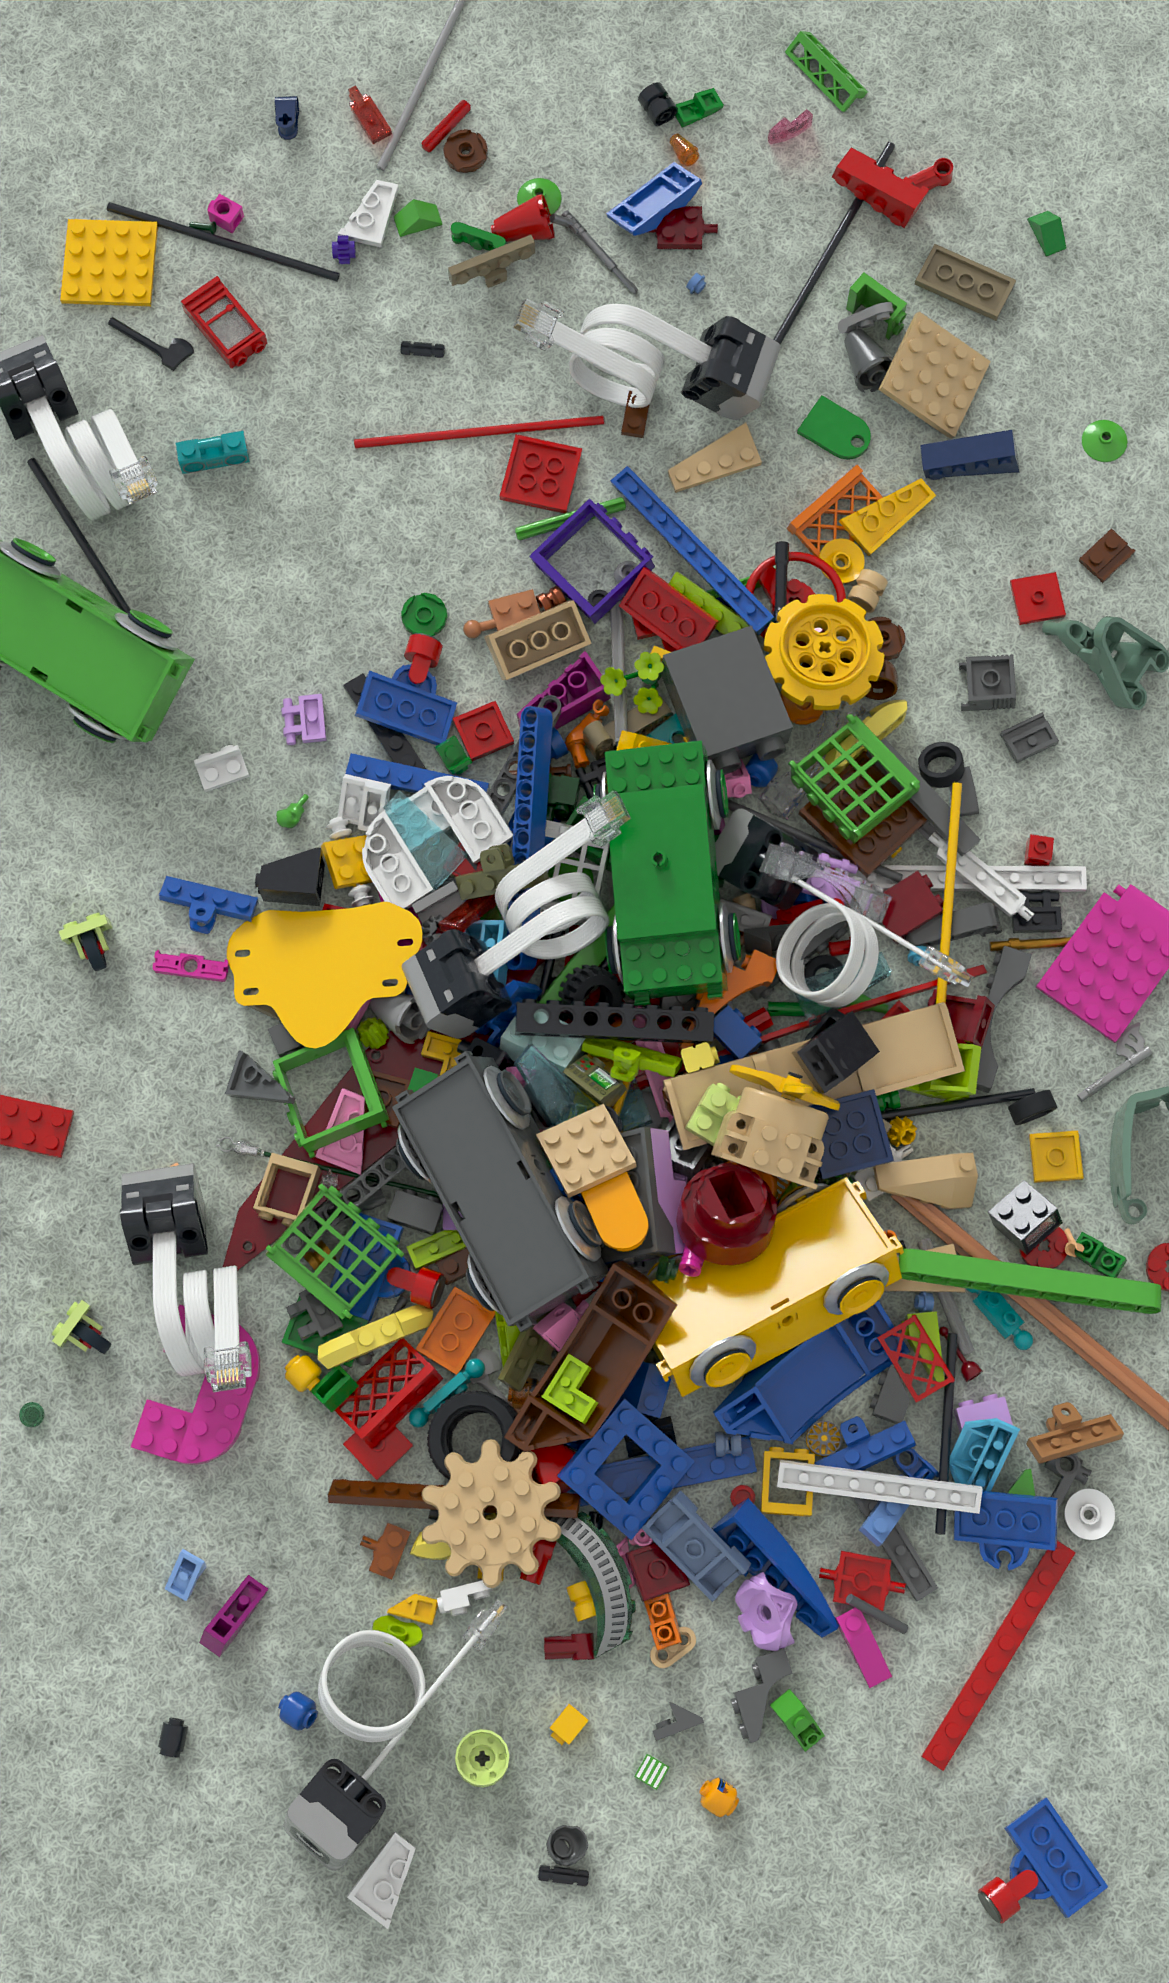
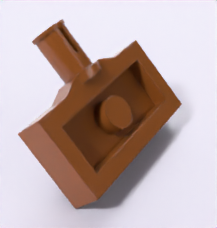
(387, 1550)

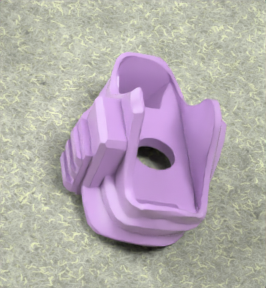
(766, 1613)

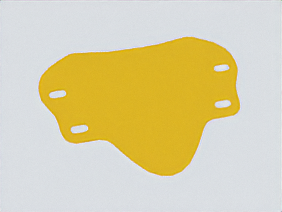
(322, 964)

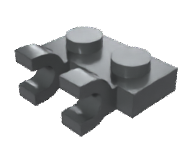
(323, 1319)

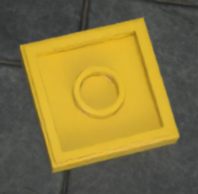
(1056, 1156)

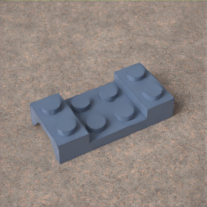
(695, 1546)

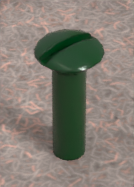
(203, 226)

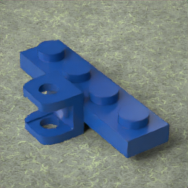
(207, 902)
(868, 1450)

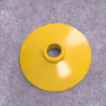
(848, 553)

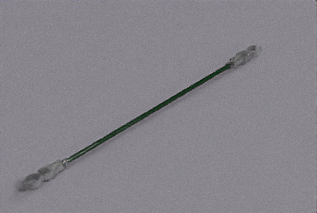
(243, 1148)

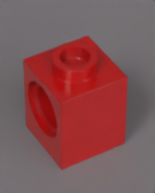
(1038, 850)

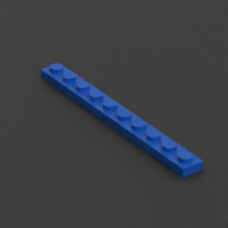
(693, 550)

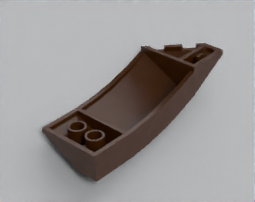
(611, 1340)

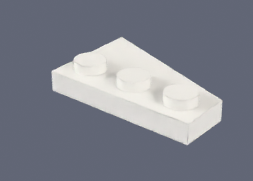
(382, 1881)

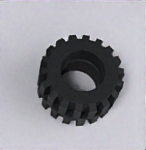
(585, 978)

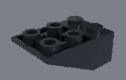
(836, 1053)

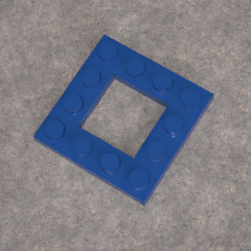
(671, 1466)

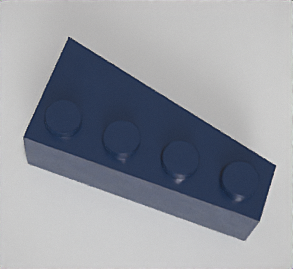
(971, 456)

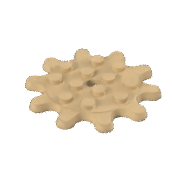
(518, 1520)

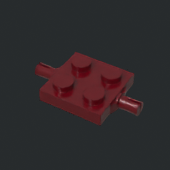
(683, 229)

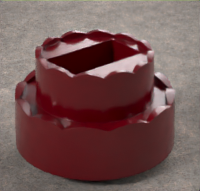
(727, 1214)

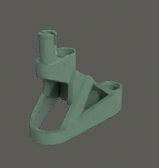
(1118, 674)

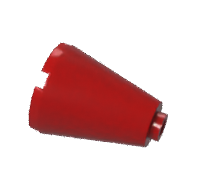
(525, 220)

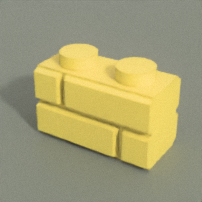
(700, 1057)

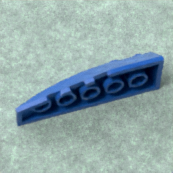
(771, 1553)

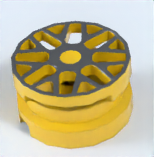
(823, 1438)

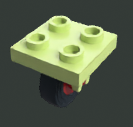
(86, 931)
(89, 1335)

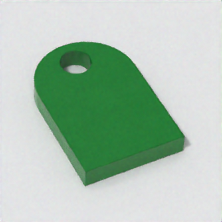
(834, 429)

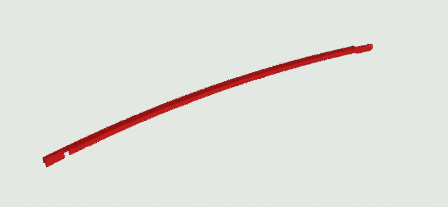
(974, 971)

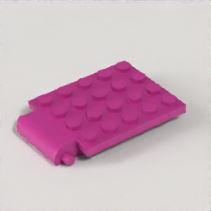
(1111, 961)

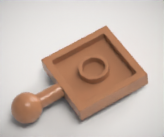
(505, 613)

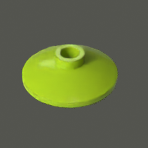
(404, 1631)

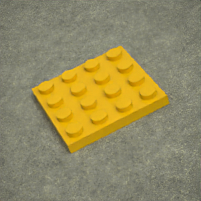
(109, 262)

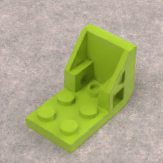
(957, 1084)

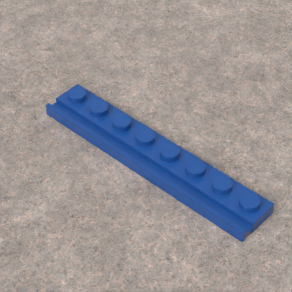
(627, 1475)

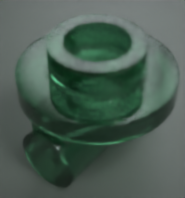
(666, 1269)

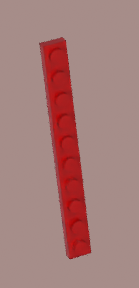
(997, 1656)

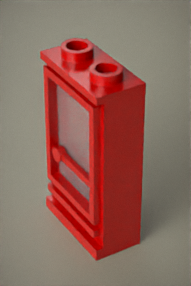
(224, 323)

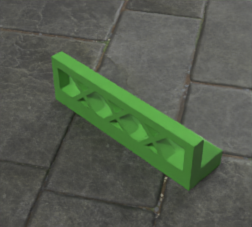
(831, 64)

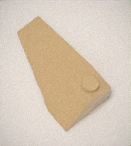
(938, 1179)

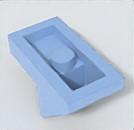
(185, 1575)

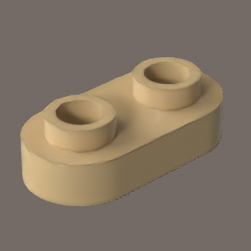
(674, 1652)

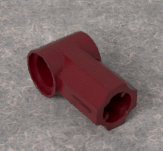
(566, 1647)

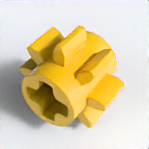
(901, 1131)

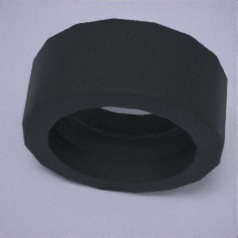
(944, 779)
(1032, 1107)

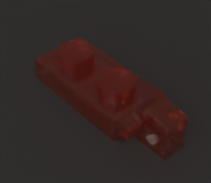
(368, 116)

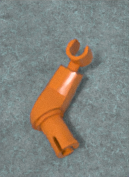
(575, 741)

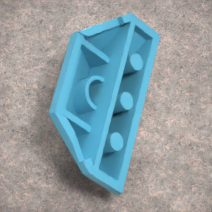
(981, 1452)

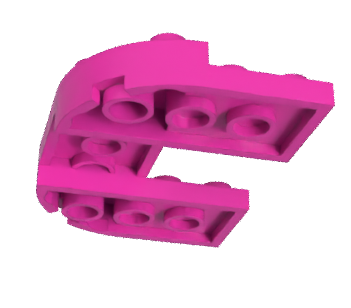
(209, 1429)

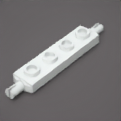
(985, 880)

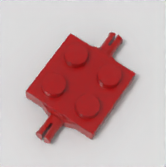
(863, 1577)

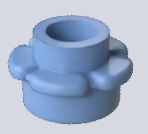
(696, 284)
(924, 1302)

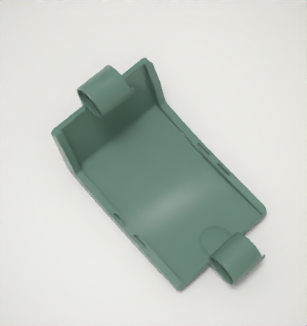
(1121, 1150)

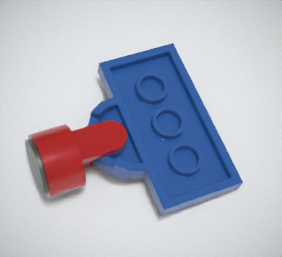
(409, 698)
(397, 1277)
(1045, 1866)

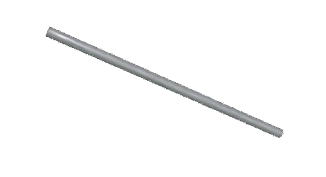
(418, 89)

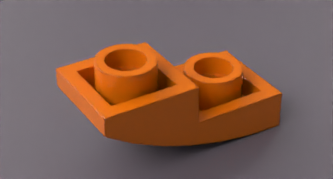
(663, 1621)

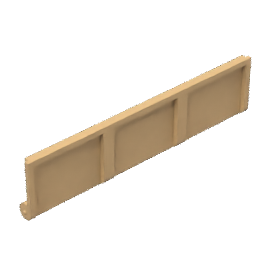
(911, 1048)

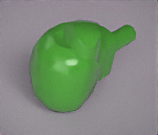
(291, 816)

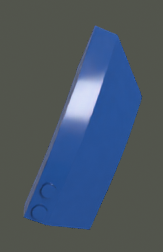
(810, 1379)

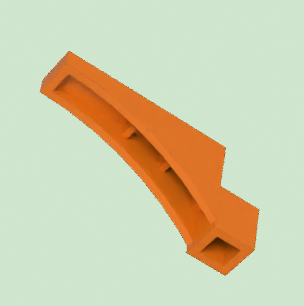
(758, 971)

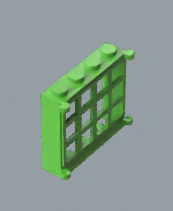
(880, 753)
(310, 1280)

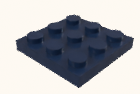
(854, 1136)

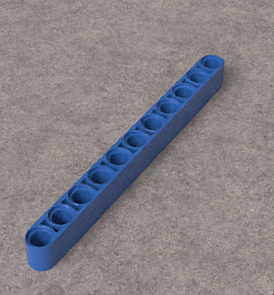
(531, 800)

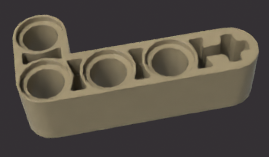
(602, 738)

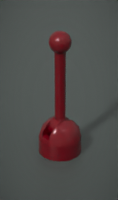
(969, 1368)

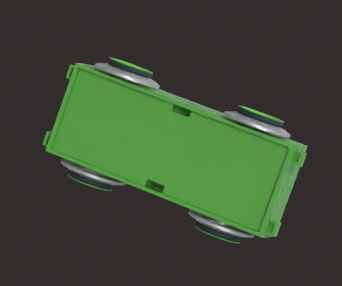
(104, 662)

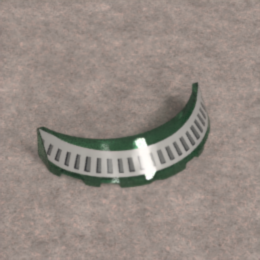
(605, 1576)

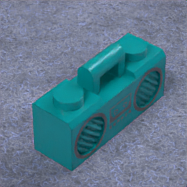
(212, 452)

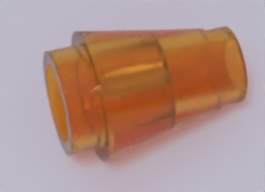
(684, 150)

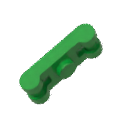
(475, 237)

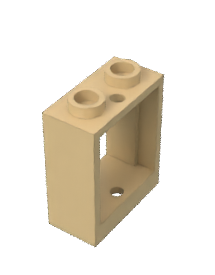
(291, 1165)

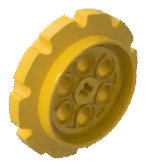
(849, 680)

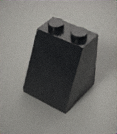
(293, 879)

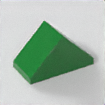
(1048, 232)

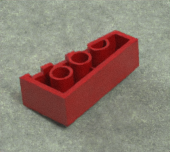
(880, 187)

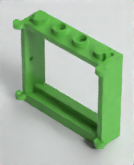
(377, 1110)

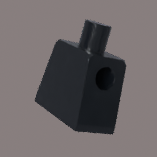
(483, 1049)

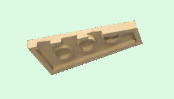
(719, 459)

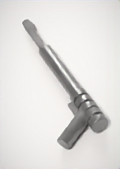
(568, 220)

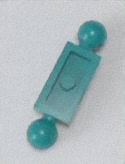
(1002, 1317)
(474, 1369)

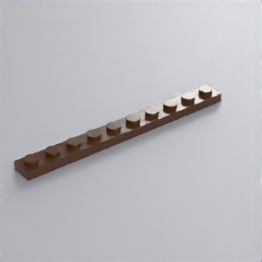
(410, 1496)

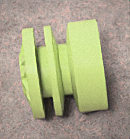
(469, 1749)

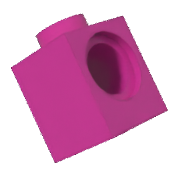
(227, 221)

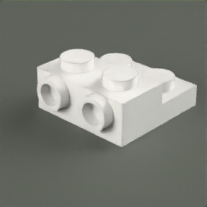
(458, 1598)

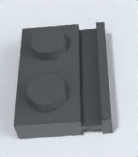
(1029, 737)

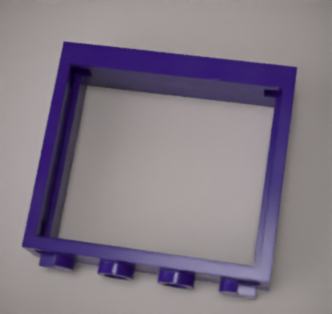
(569, 529)

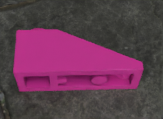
(863, 1647)

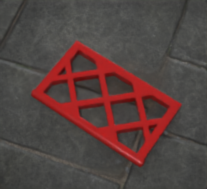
(908, 1378)

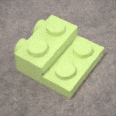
(710, 1112)

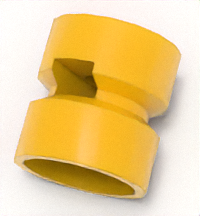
(582, 1597)

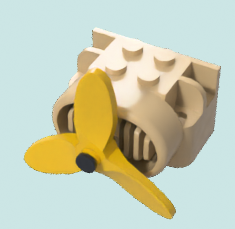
(775, 1131)

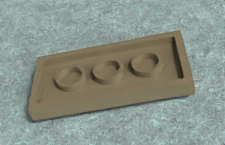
(965, 282)

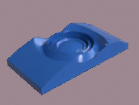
(655, 200)

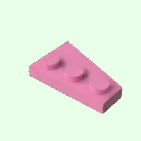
(349, 1150)

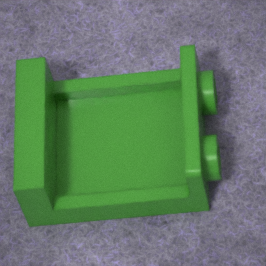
(868, 293)

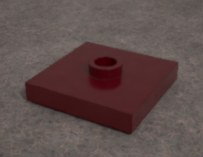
(655, 1572)

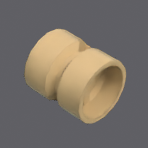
(868, 589)

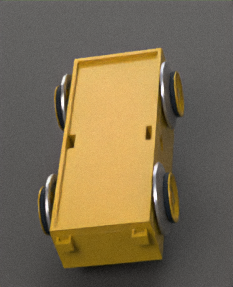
(816, 1272)

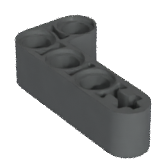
(966, 922)

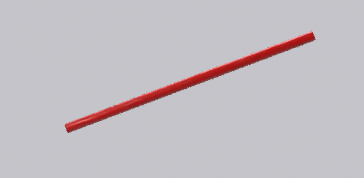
(479, 431)

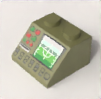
(595, 1081)

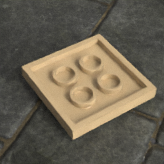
(586, 1150)

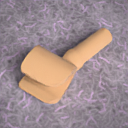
(1071, 1245)

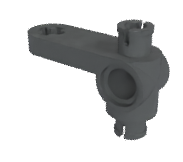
(1066, 1478)

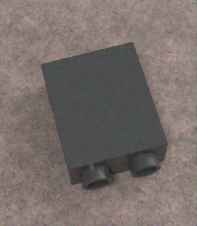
(728, 699)

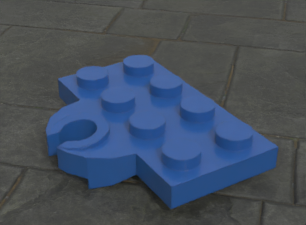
(1010, 1525)

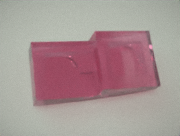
(787, 130)

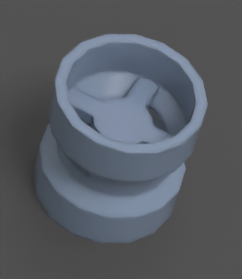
(722, 1444)

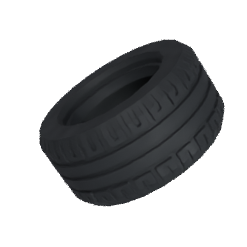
(456, 1409)

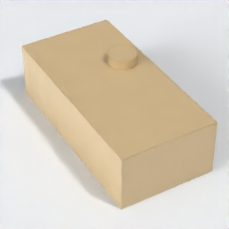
(537, 640)

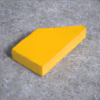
(416, 1608)

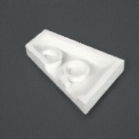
(372, 217)

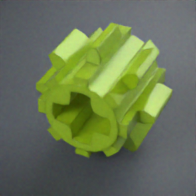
(373, 1033)

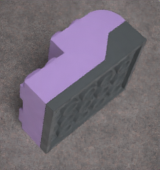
(658, 1195)

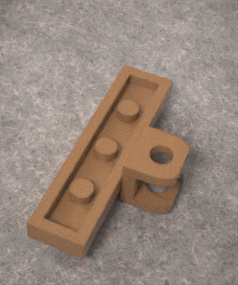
(1071, 1435)

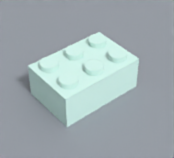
(558, 1050)

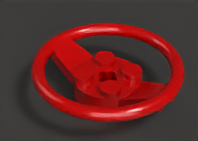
(796, 590)

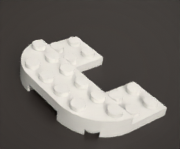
(449, 804)

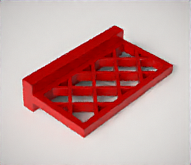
(398, 1403)

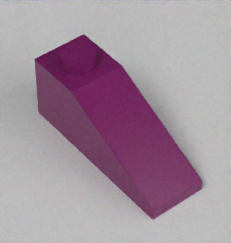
(233, 1616)

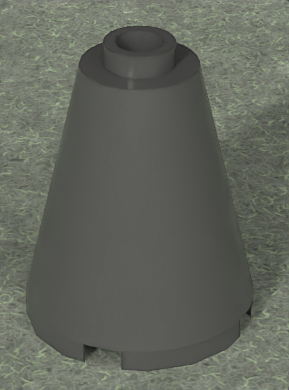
(867, 360)

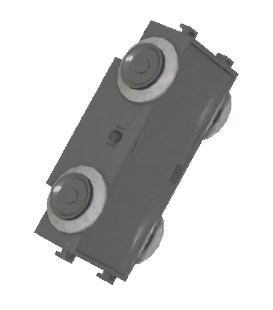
(482, 1154)

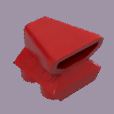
(549, 1464)

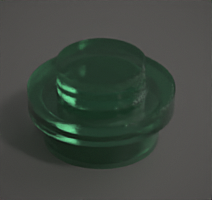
(31, 1414)

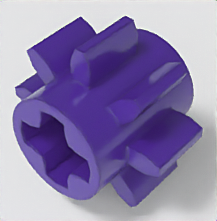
(343, 249)

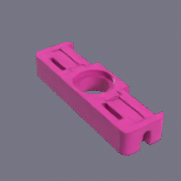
(206, 969)

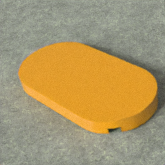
(617, 1213)

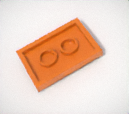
(455, 1331)

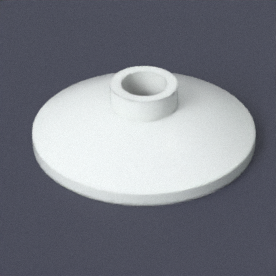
(1099, 1505)

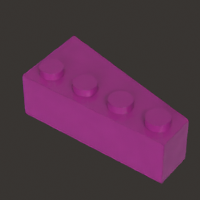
(575, 689)

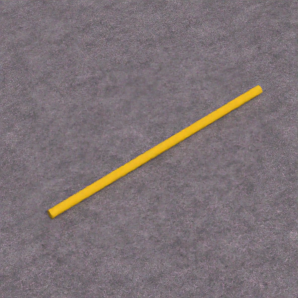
(949, 883)

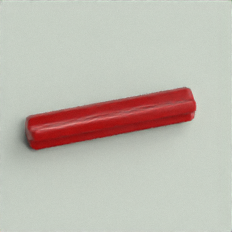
(446, 126)

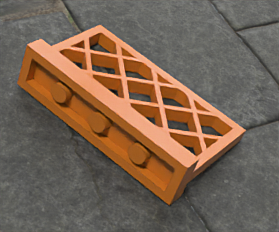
(826, 501)

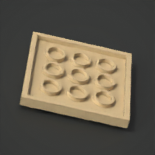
(934, 375)

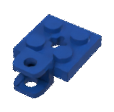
(517, 991)

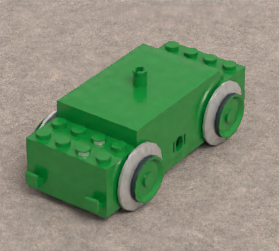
(668, 916)

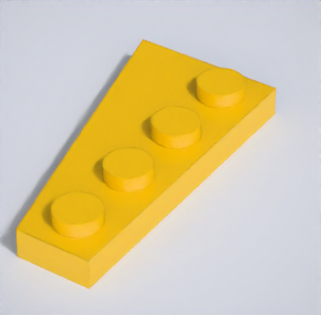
(881, 519)

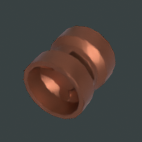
(550, 599)

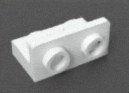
(221, 767)

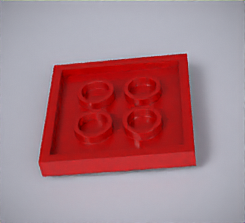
(540, 474)

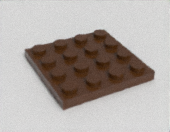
(884, 838)

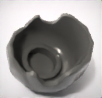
(559, 1850)

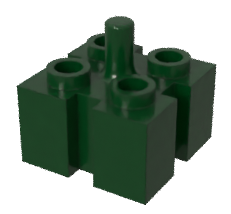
(562, 797)

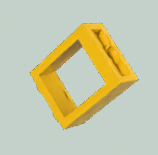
(784, 1508)

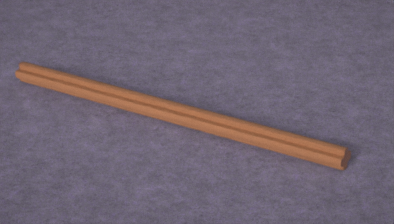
(1047, 1314)

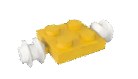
(346, 861)

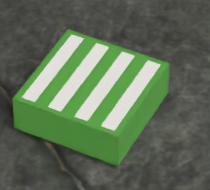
(651, 1771)

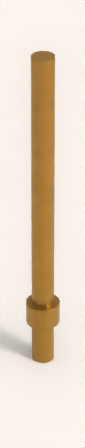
(1029, 944)

